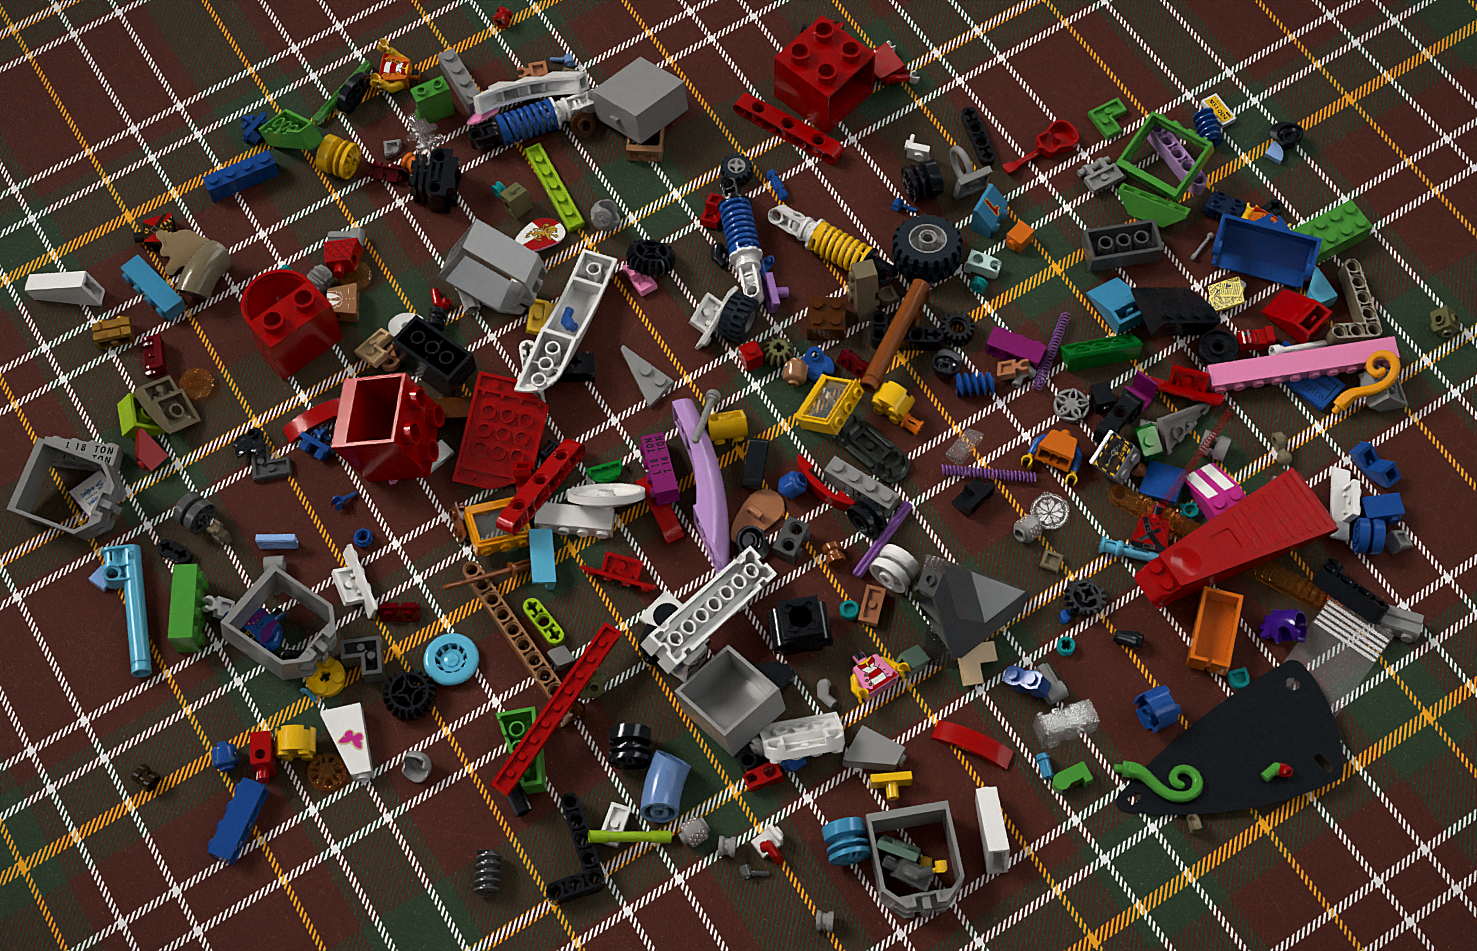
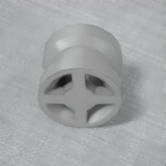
(727, 846)
(824, 921)

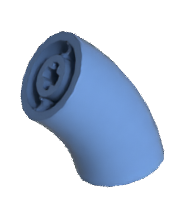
(663, 788)

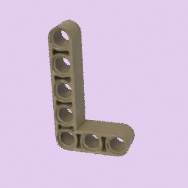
(1363, 312)

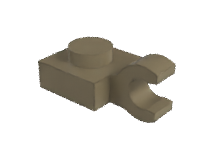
(218, 533)

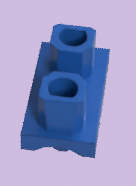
(251, 133)
(323, 449)

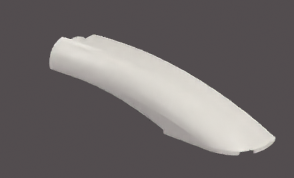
(554, 343)

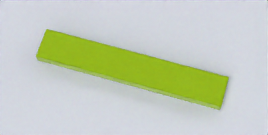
(554, 187)

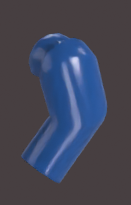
(766, 264)
(567, 321)

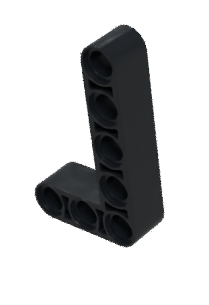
(583, 852)

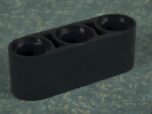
(755, 463)

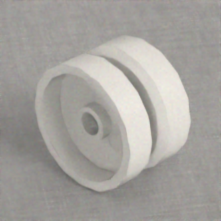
(894, 568)

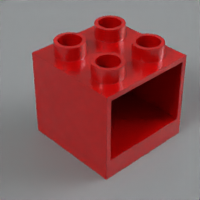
(824, 74)
(387, 427)

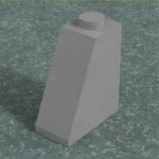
(874, 752)

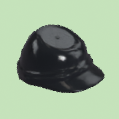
(1287, 134)
(946, 364)
(753, 537)

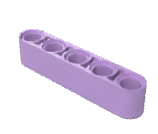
(1176, 157)

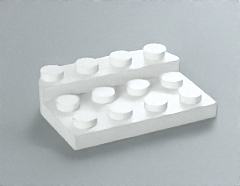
(803, 737)

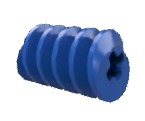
(1207, 126)
(974, 383)

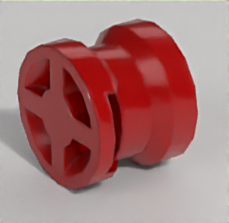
(502, 17)

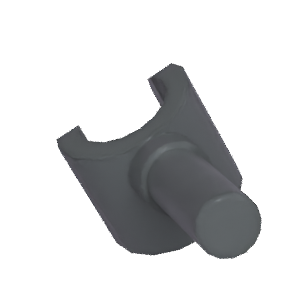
(746, 873)

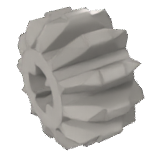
(321, 277)

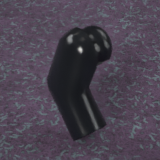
(716, 251)

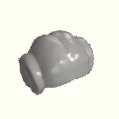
(605, 215)

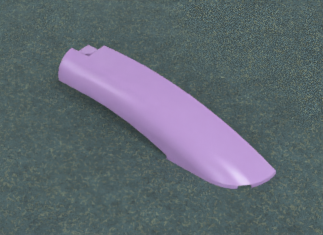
(711, 504)

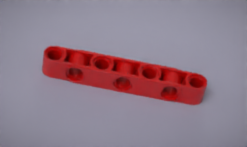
(799, 134)
(540, 486)

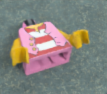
(874, 675)

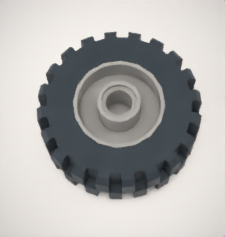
(927, 248)

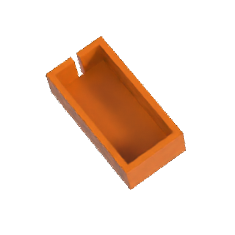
(1214, 631)

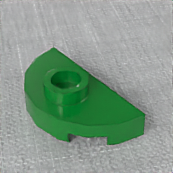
(605, 472)

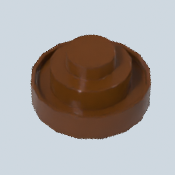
(582, 124)

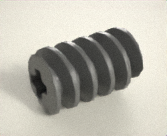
(486, 872)

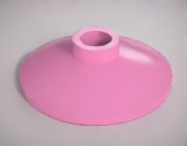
(476, 118)

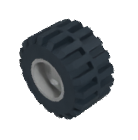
(738, 317)

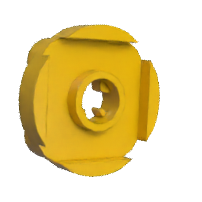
(336, 678)

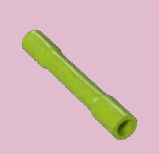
(605, 836)

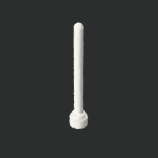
(1277, 349)

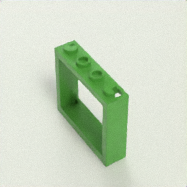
(1150, 181)

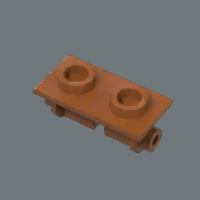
(460, 529)

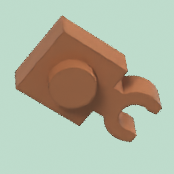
(535, 69)
(1010, 369)

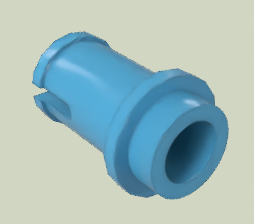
(1045, 767)

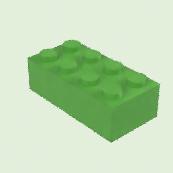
(1337, 229)
(186, 611)

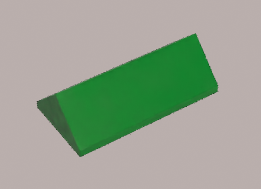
(1100, 351)

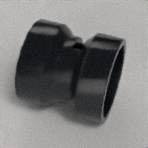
(436, 317)

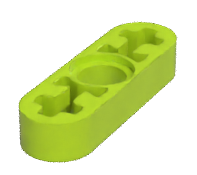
(535, 619)

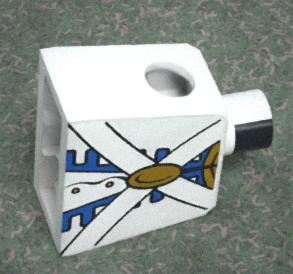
(692, 662)

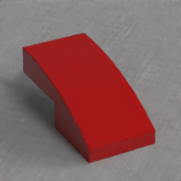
(711, 215)

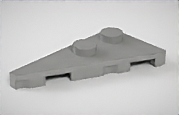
(650, 380)
(1178, 424)

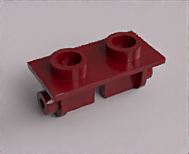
(378, 170)
(852, 363)
(394, 613)

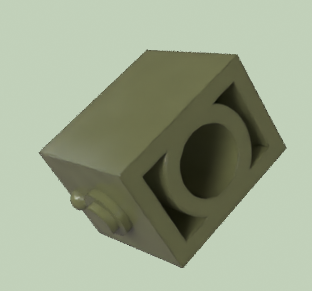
(516, 200)

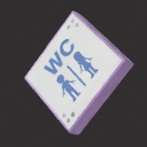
(87, 492)

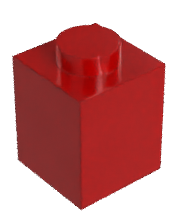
(750, 355)

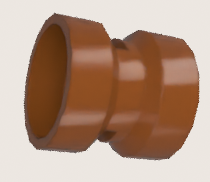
(834, 554)

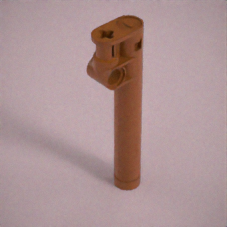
(907, 314)

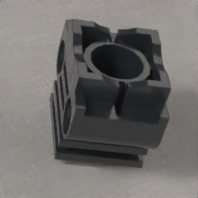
(437, 180)
(794, 640)

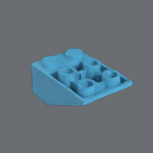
(1116, 305)

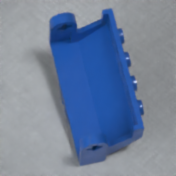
(1265, 250)

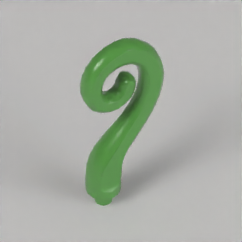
(1138, 771)

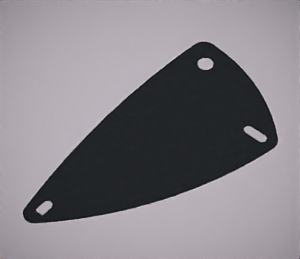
(1241, 741)

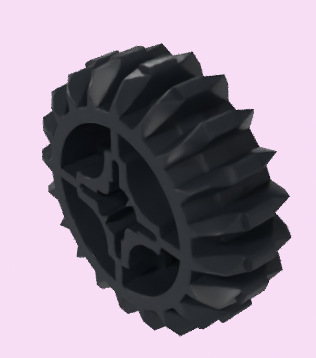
(650, 257)
(393, 696)

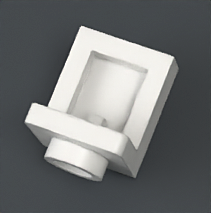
(916, 151)

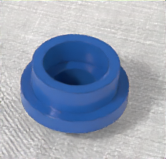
(363, 533)

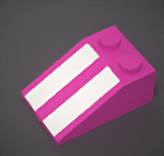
(1213, 490)

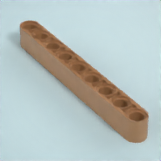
(510, 624)

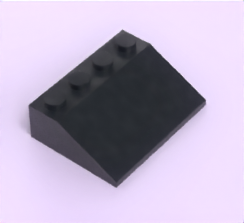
(1174, 311)

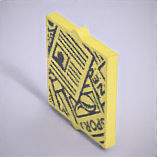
(1226, 294)

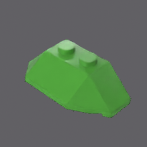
(1149, 206)

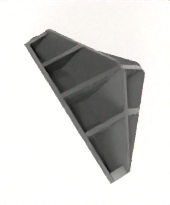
(965, 603)

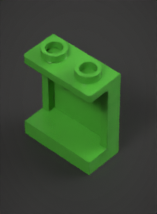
(433, 100)

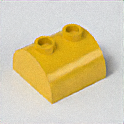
(726, 426)

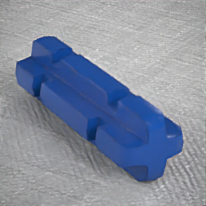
(777, 184)

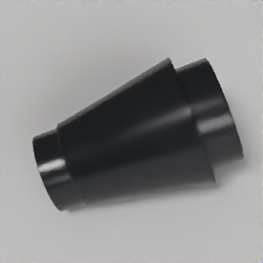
(1130, 639)

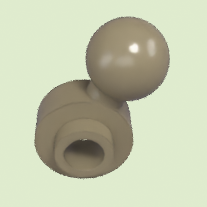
(1279, 444)

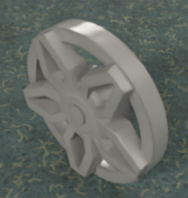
(1071, 405)

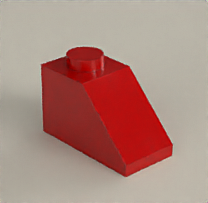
(148, 452)

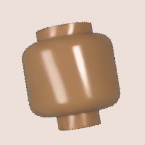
(795, 372)

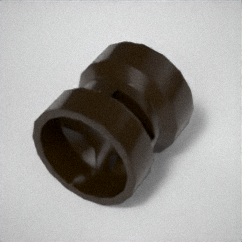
(145, 777)

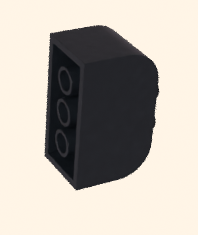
(433, 356)

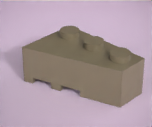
(863, 289)

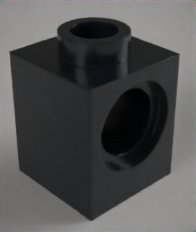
(1101, 397)

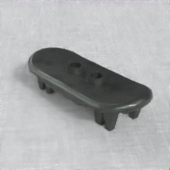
(873, 450)

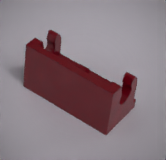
(154, 355)

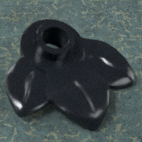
(250, 441)

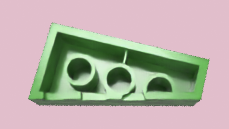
(291, 131)
(514, 727)

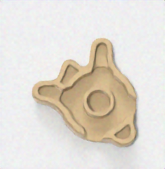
(179, 247)

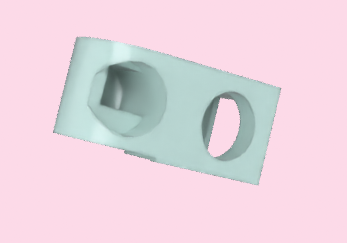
(983, 264)

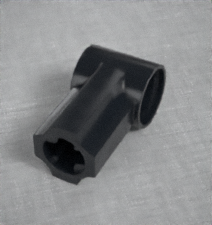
(744, 755)
(519, 801)

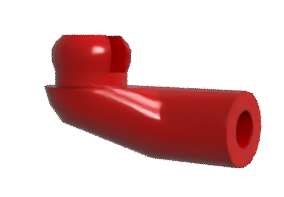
(438, 301)
(769, 846)

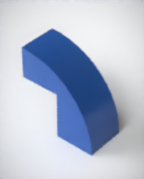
(1378, 470)

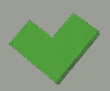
(1105, 116)

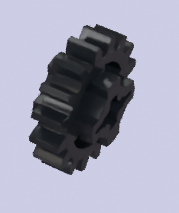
(1082, 589)

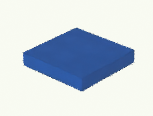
(1159, 480)

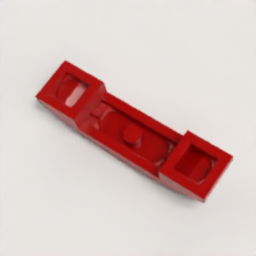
(312, 419)
(839, 501)
(663, 515)
(973, 742)

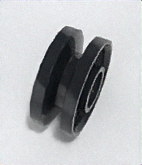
(1218, 340)
(866, 517)

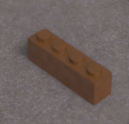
(455, 409)

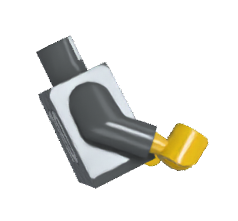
(913, 874)

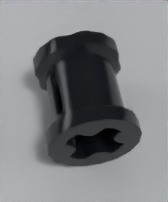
(548, 449)

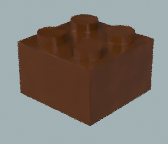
(826, 318)

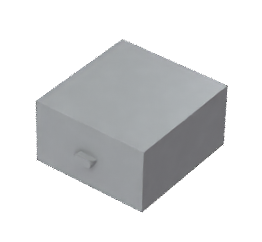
(640, 100)
(730, 700)

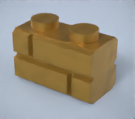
(113, 332)

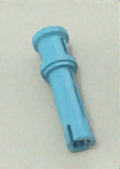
(1119, 549)

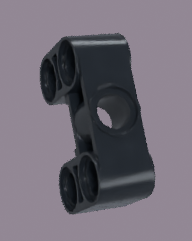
(1126, 409)

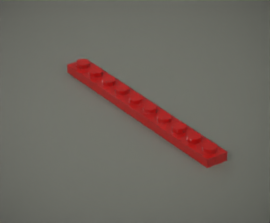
(556, 709)

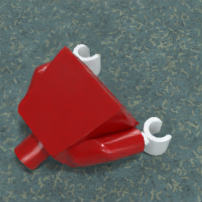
(890, 68)

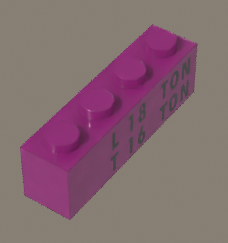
(660, 469)

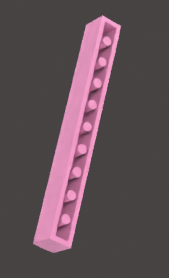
(1297, 365)

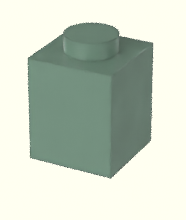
(916, 659)

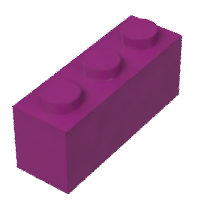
(1012, 346)

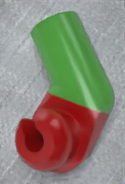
(1277, 769)

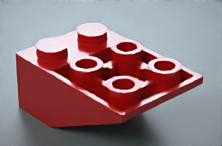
(1297, 315)

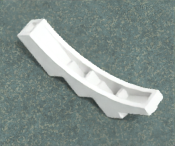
(529, 88)

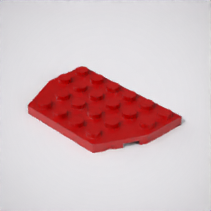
(498, 432)

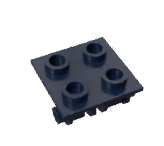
(1222, 203)

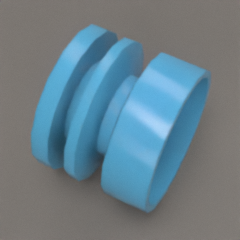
(846, 841)

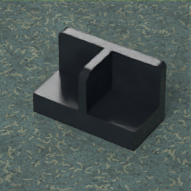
(973, 496)

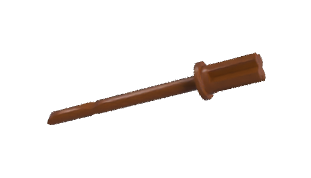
(512, 569)

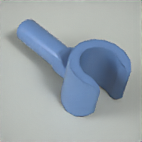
(568, 59)

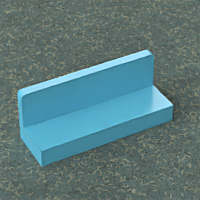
(542, 557)

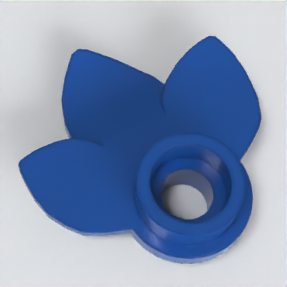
(817, 365)

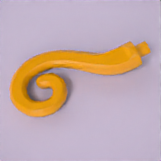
(1346, 398)

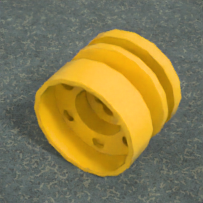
(338, 156)

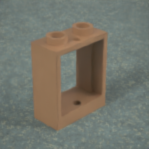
(646, 152)

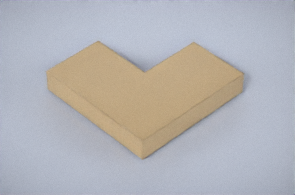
(371, 349)
(970, 663)

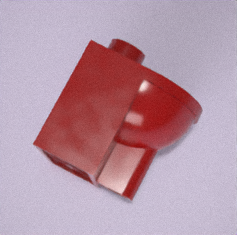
(289, 320)

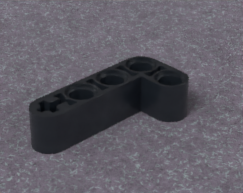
(933, 335)
(1349, 592)

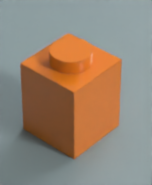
(1019, 236)

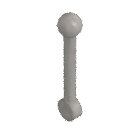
(1210, 235)

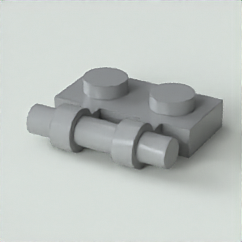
(1102, 178)

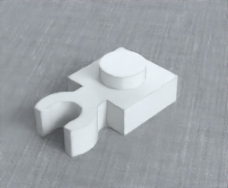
(218, 605)

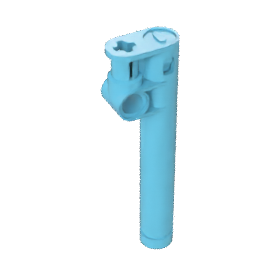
(128, 568)

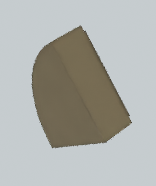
(1194, 824)

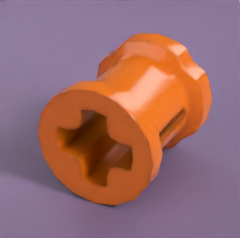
(912, 424)

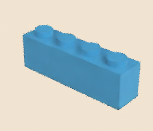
(153, 288)

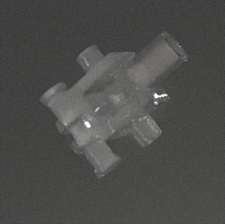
(422, 133)

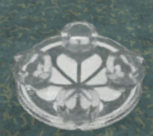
(1051, 510)

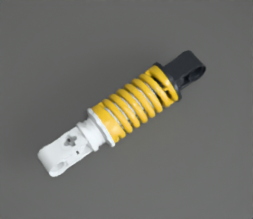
(830, 242)

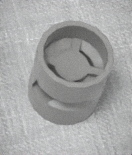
(1220, 448)

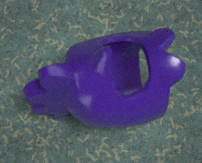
(1284, 626)

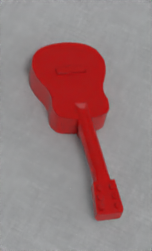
(1057, 139)

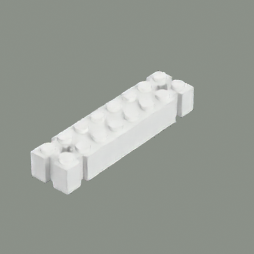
(708, 609)

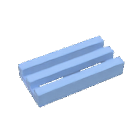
(276, 541)

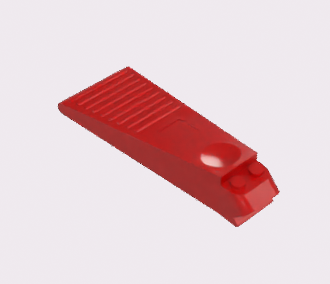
(1251, 532)

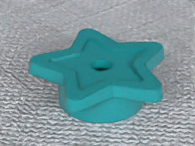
(1190, 507)

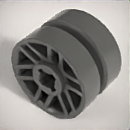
(194, 512)

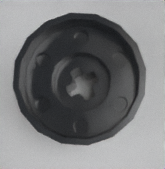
(922, 180)
(629, 746)

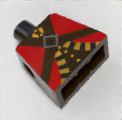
(151, 226)

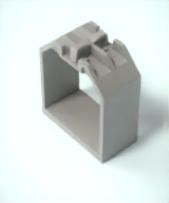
(502, 254)
(34, 477)
(252, 600)
(909, 817)

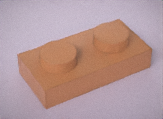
(871, 605)

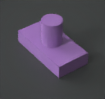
(772, 292)

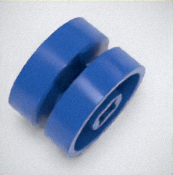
(1368, 536)

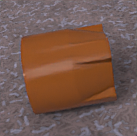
(1139, 470)

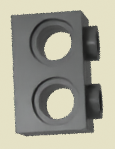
(788, 539)

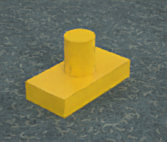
(891, 782)

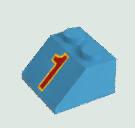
(989, 212)

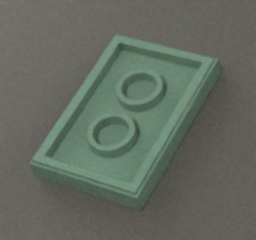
(899, 848)

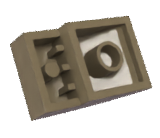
(167, 404)

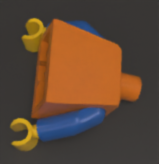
(1057, 450)

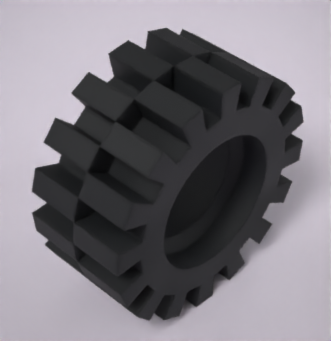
(960, 319)

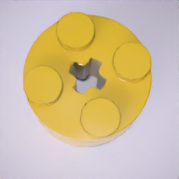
(892, 401)
(295, 742)

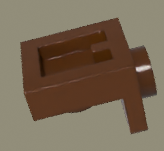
(576, 712)

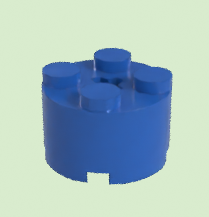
(1157, 708)

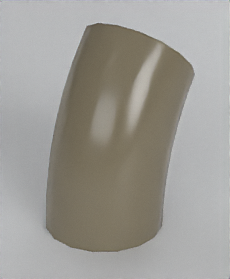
(204, 270)

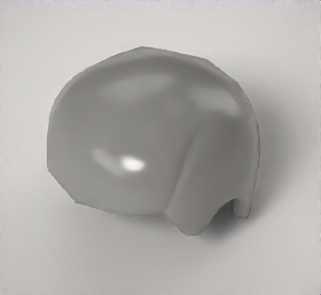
(416, 766)

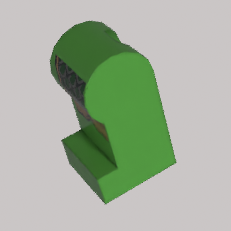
(1071, 777)

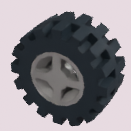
(738, 167)

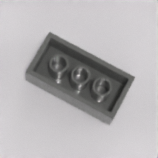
(1122, 245)

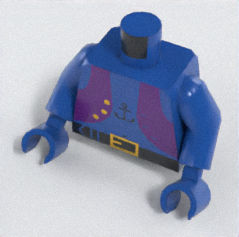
(265, 628)

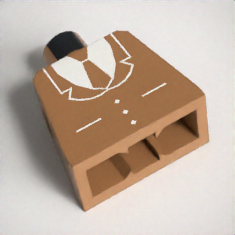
(345, 302)

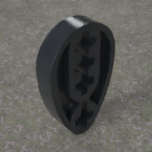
(353, 92)

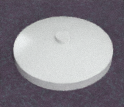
(606, 495)

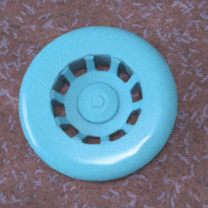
(452, 661)

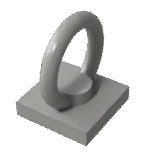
(972, 180)

